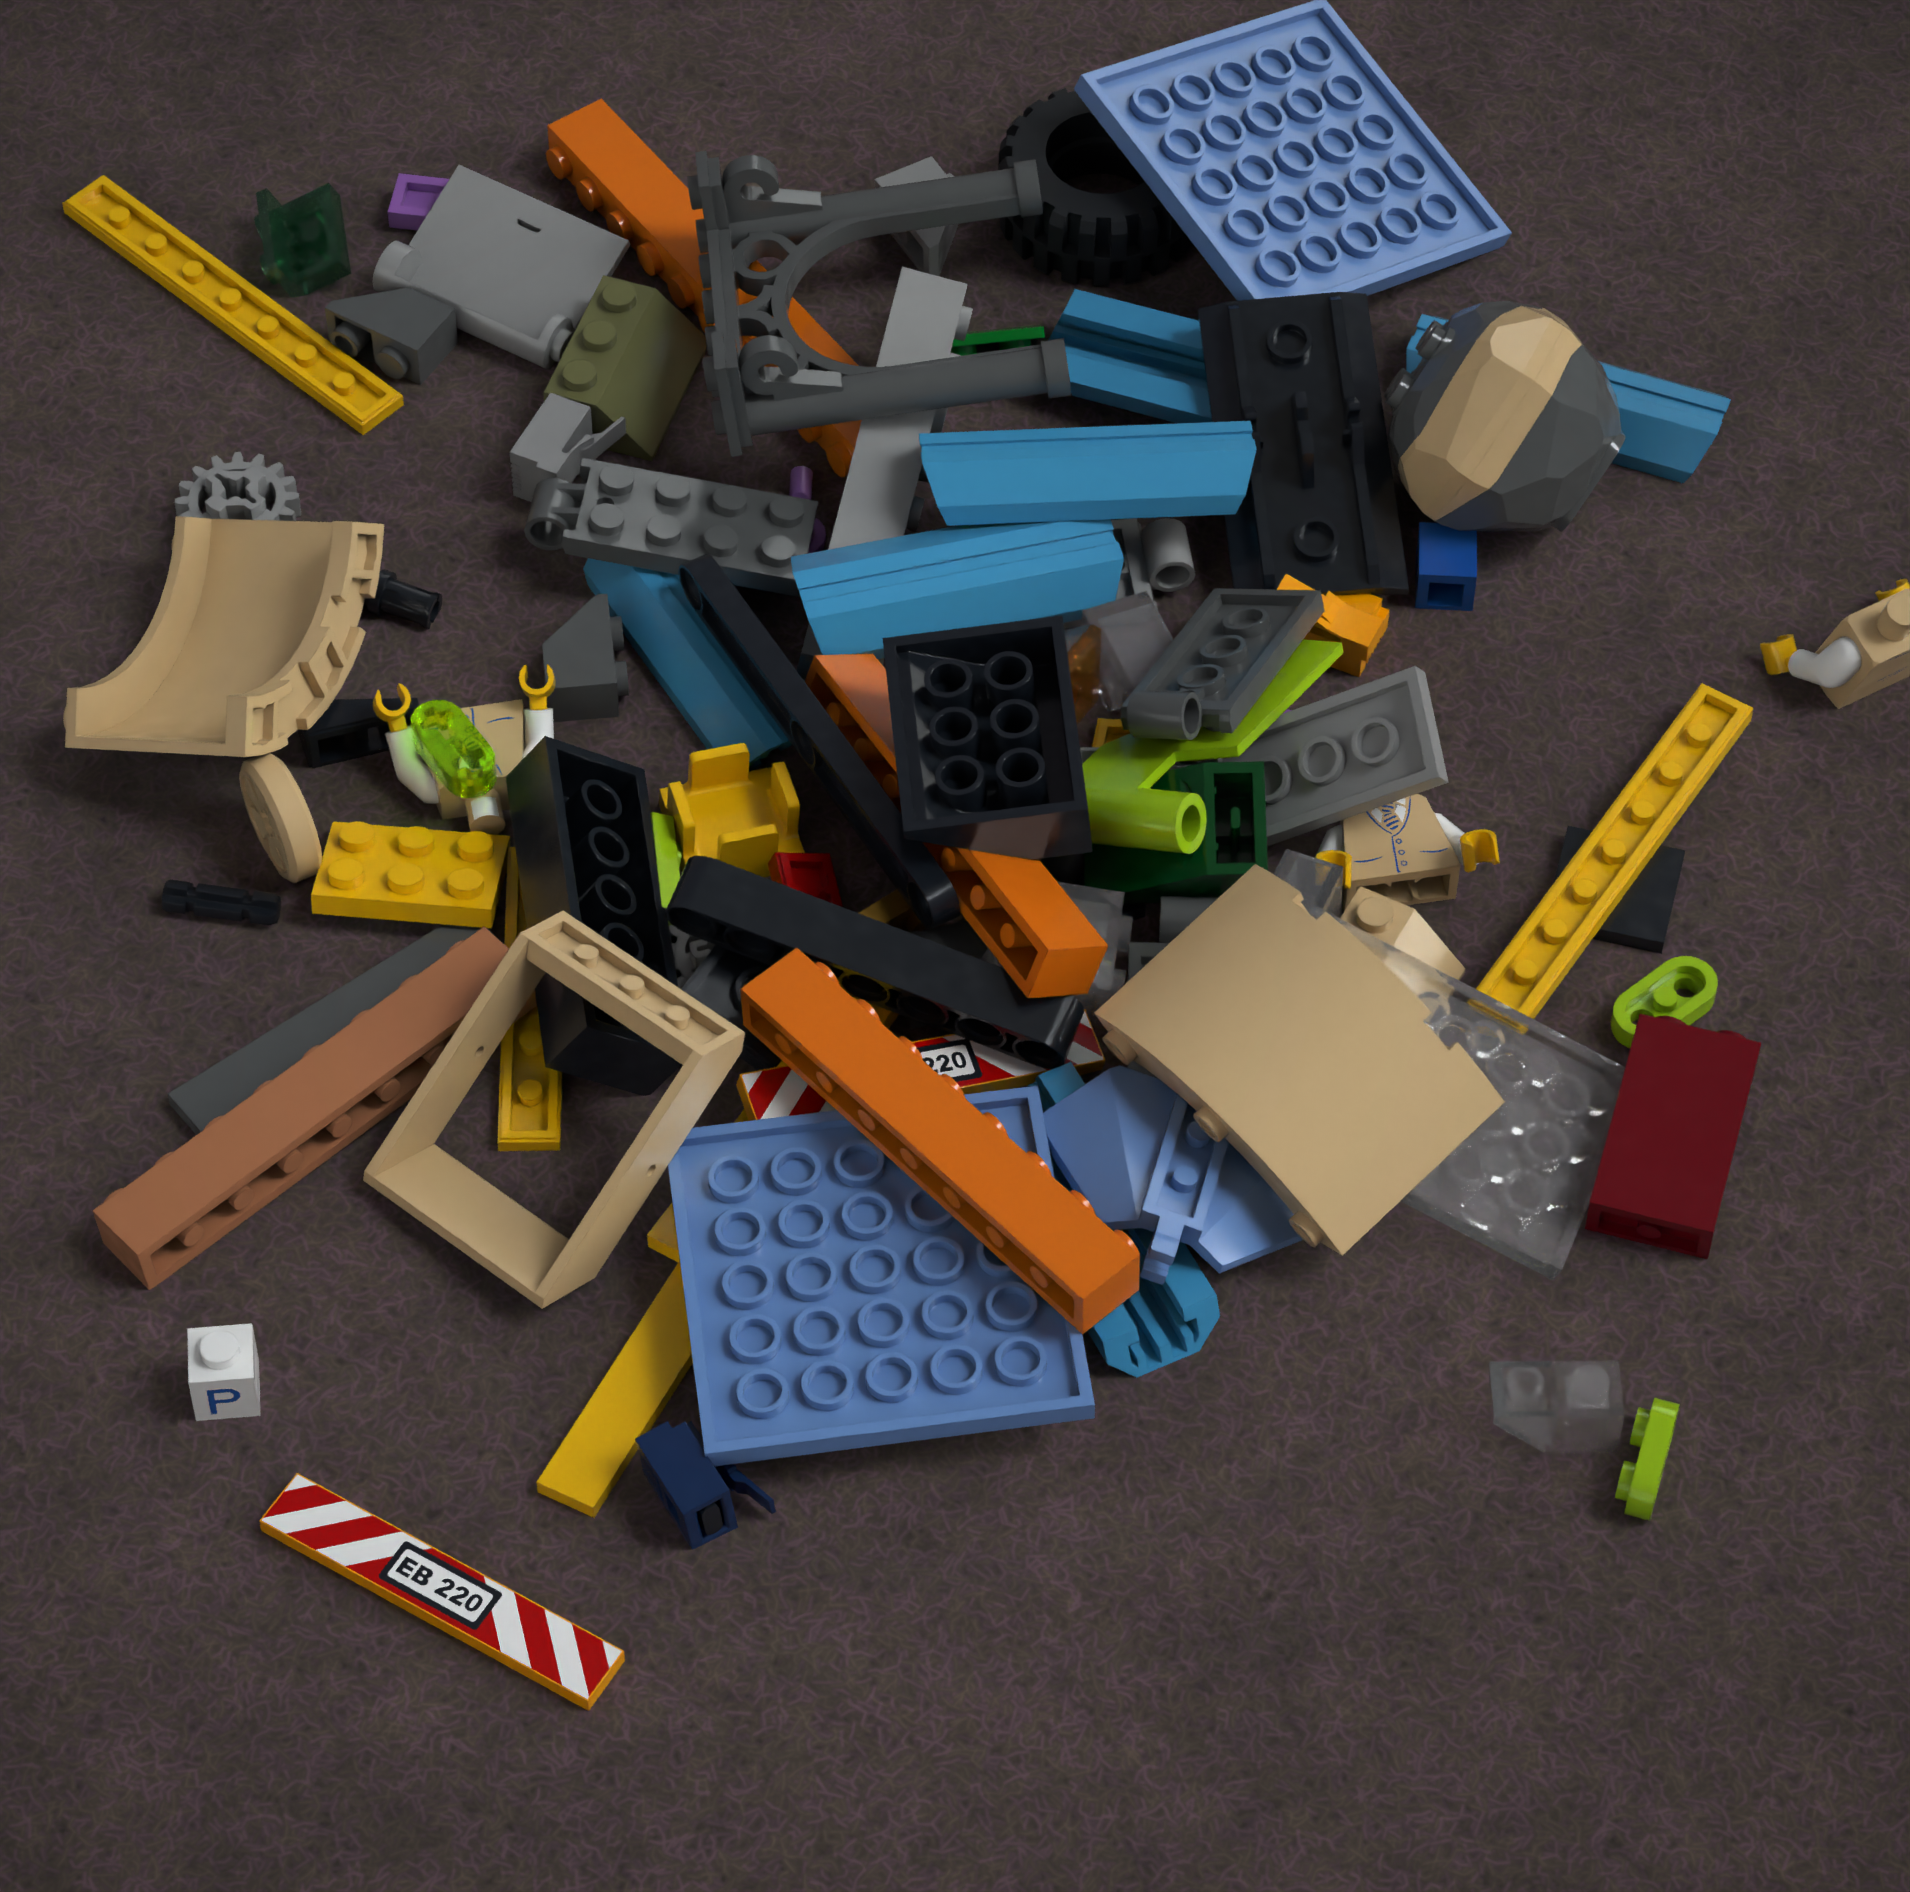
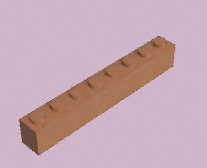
(296, 1118)

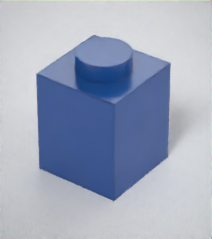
(1445, 568)

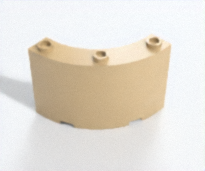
(241, 643)
(1300, 1057)

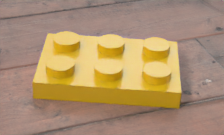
(411, 874)

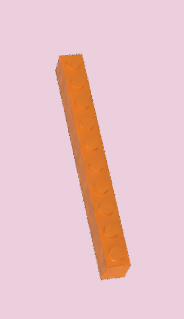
(655, 213)

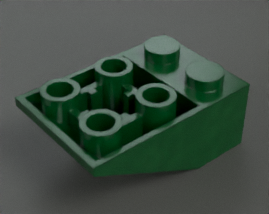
(1231, 843)

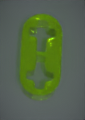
(463, 743)

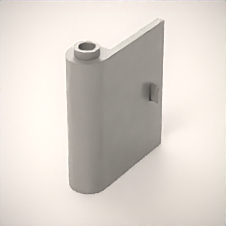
(504, 264)

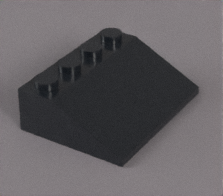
(988, 739)

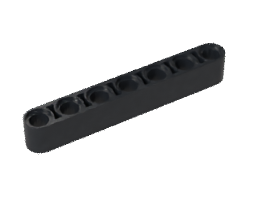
(873, 961)

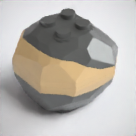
(1502, 421)

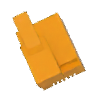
(1348, 619)

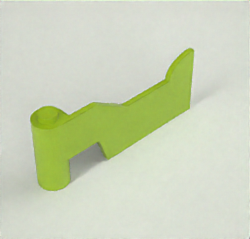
(1122, 771)

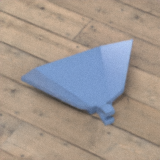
(1153, 1168)

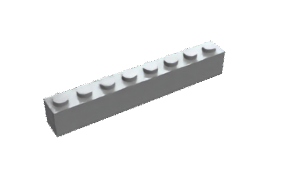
(887, 453)

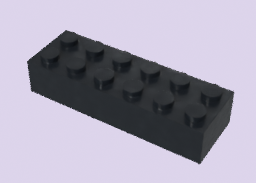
(591, 853)

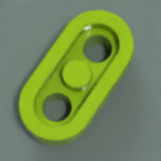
(1657, 996)
(1641, 1480)

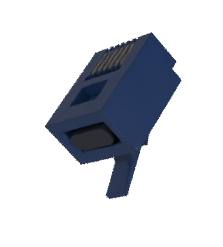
(691, 1485)

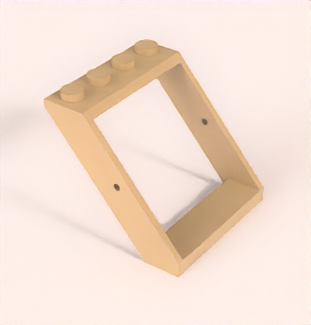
(476, 1213)

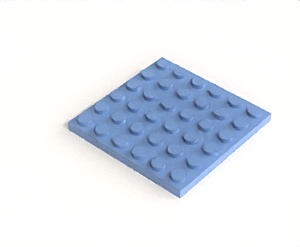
(1292, 158)
(849, 1301)

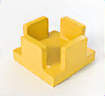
(732, 810)

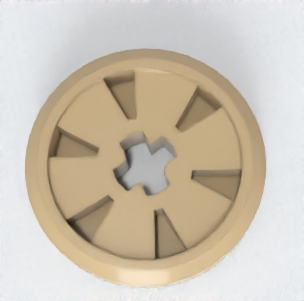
(280, 817)

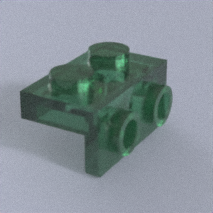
(303, 240)

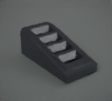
(349, 731)

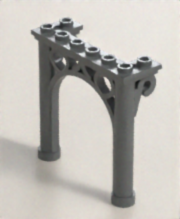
(800, 230)

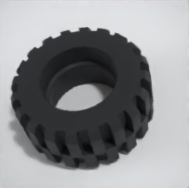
(1083, 230)

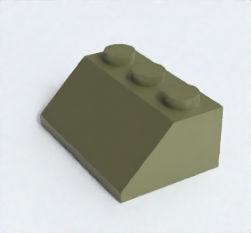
(630, 361)

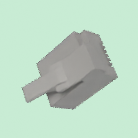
(557, 443)

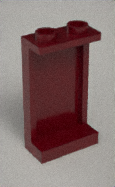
(1673, 1135)

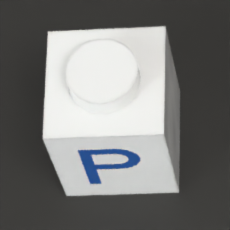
(223, 1372)

